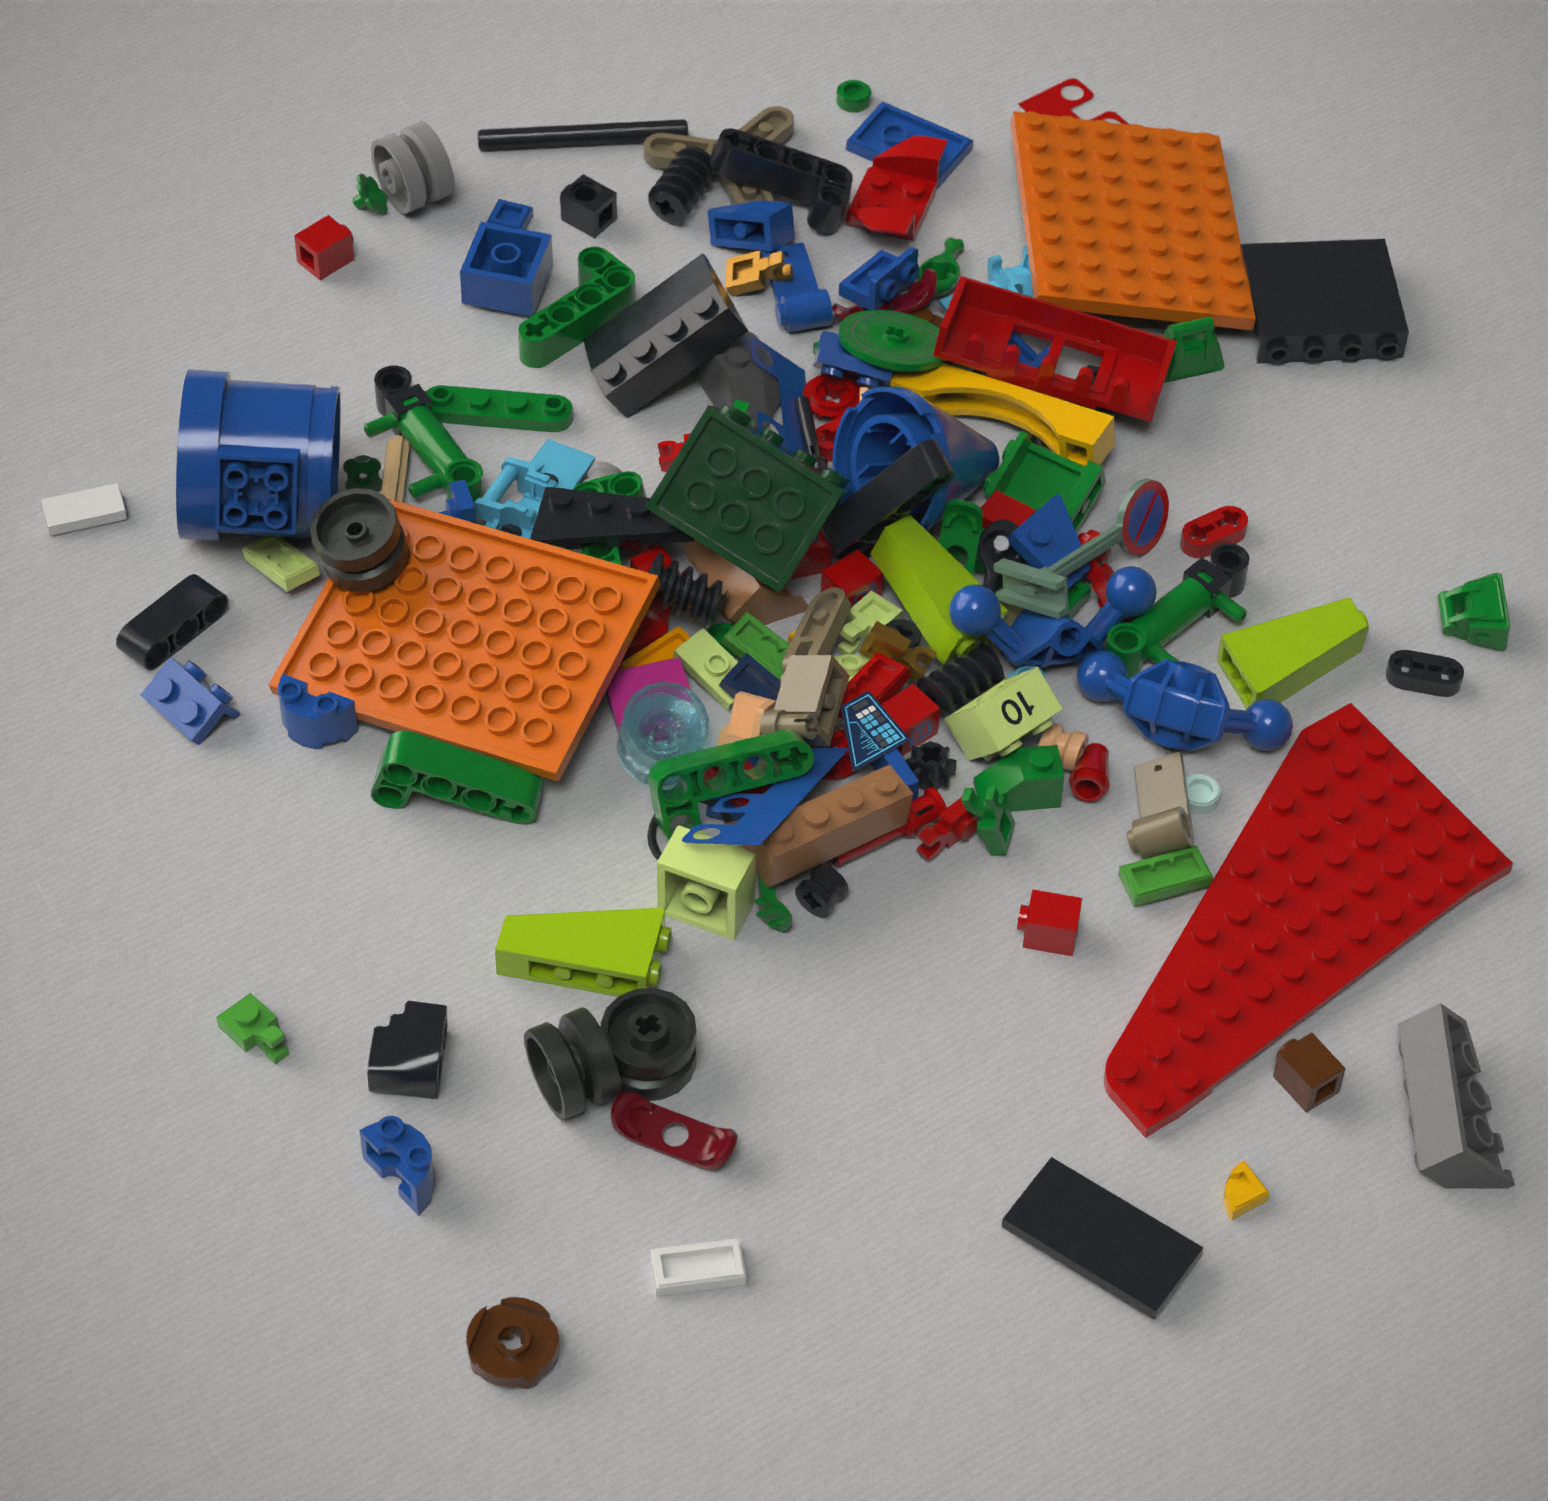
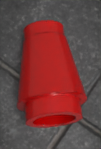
(1091, 773)

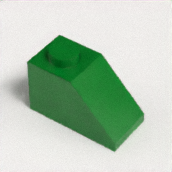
(1025, 778)

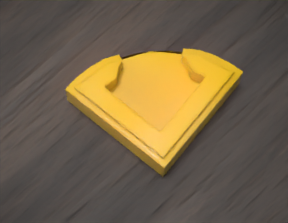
(1243, 1191)

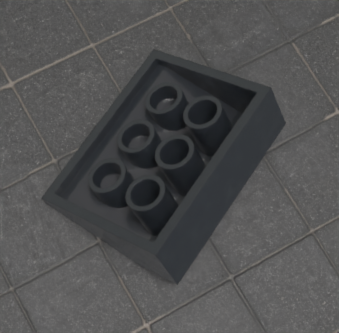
(663, 336)

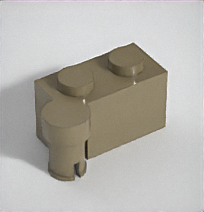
(808, 699)

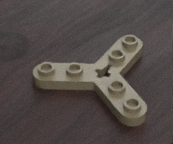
(772, 123)

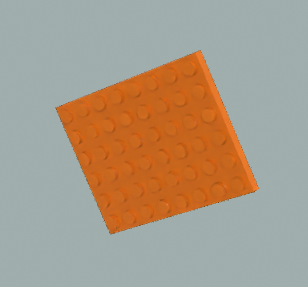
(1130, 220)
(477, 641)

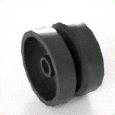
(359, 540)
(651, 1042)
(572, 1063)

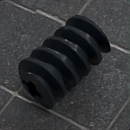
(681, 185)
(687, 592)
(962, 679)

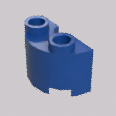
(312, 718)
(400, 1152)

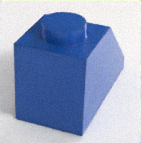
(752, 225)

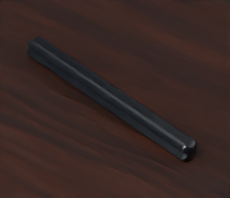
(577, 134)

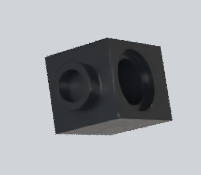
(588, 206)

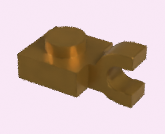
(750, 270)
(895, 646)

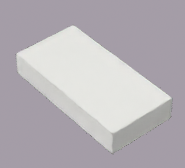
(83, 509)
(698, 1267)

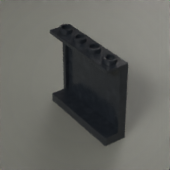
(1325, 301)

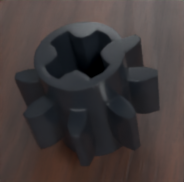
(932, 765)

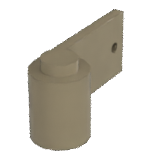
(1163, 808)

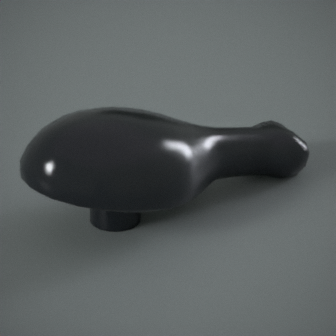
(994, 547)

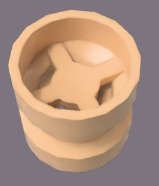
(1070, 744)

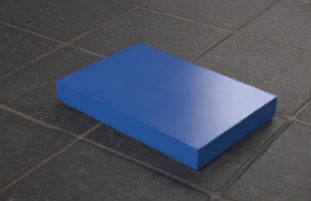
(892, 125)

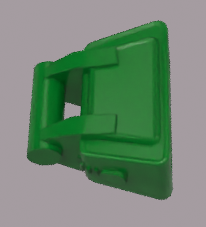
(1195, 351)
(1480, 611)

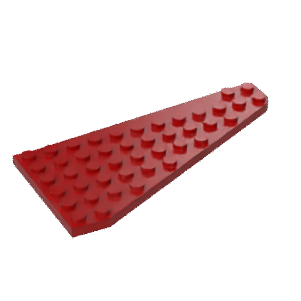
(1315, 893)

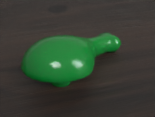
(945, 266)

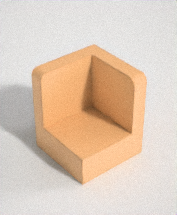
(745, 718)

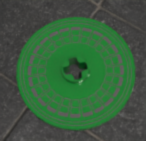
(890, 340)

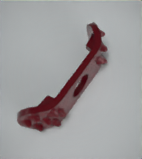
(918, 297)
(646, 1122)

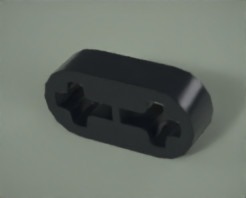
(1424, 673)

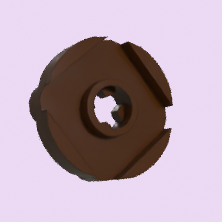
(519, 1366)

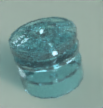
(657, 713)

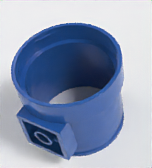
(254, 456)

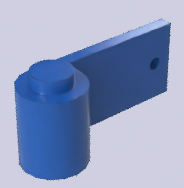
(799, 300)

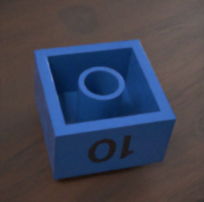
(506, 269)

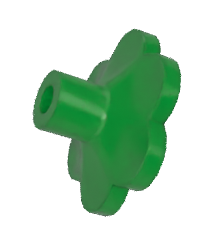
(369, 195)

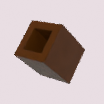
(1308, 1071)

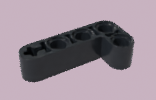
(786, 173)
(886, 499)

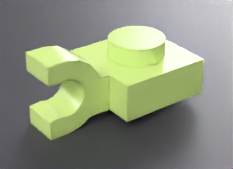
(862, 619)

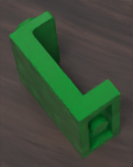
(1037, 475)

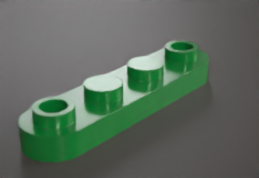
(501, 408)

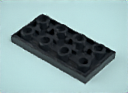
(1102, 1237)

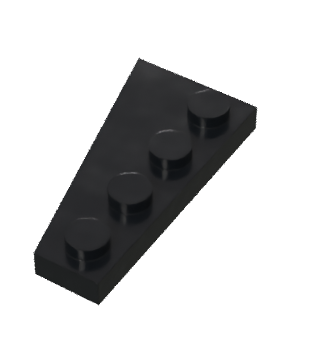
(589, 516)

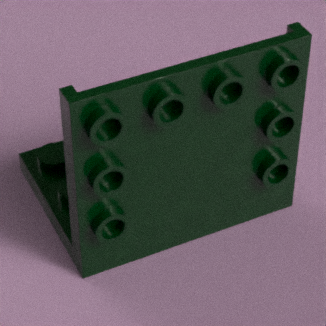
(748, 495)

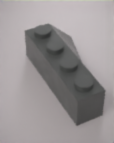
(1449, 1103)

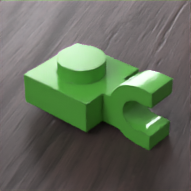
(253, 1024)

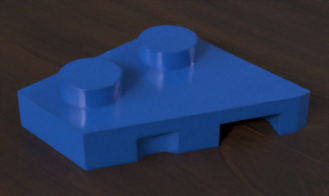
(1048, 538)

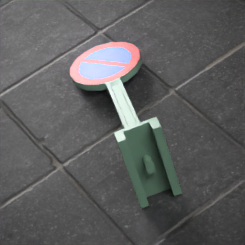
(1137, 531)

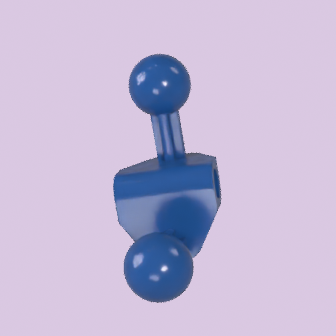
(1048, 640)
(1181, 704)

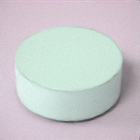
(1202, 793)

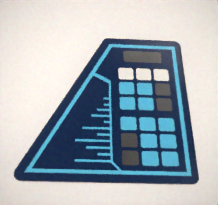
(869, 730)

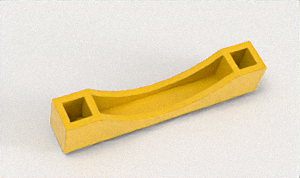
(1063, 426)

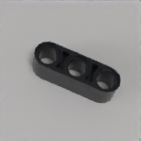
(172, 622)

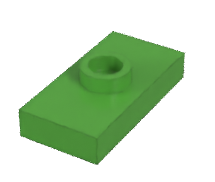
(759, 642)
(1165, 875)

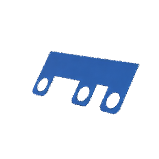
(791, 386)
(768, 809)

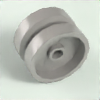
(412, 167)

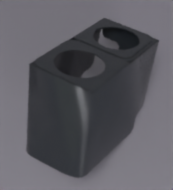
(409, 1052)

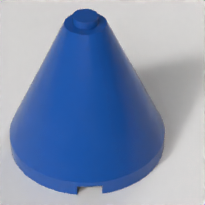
(892, 423)

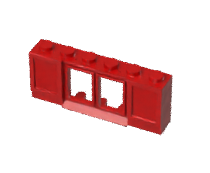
(981, 325)

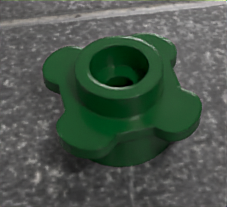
(363, 465)

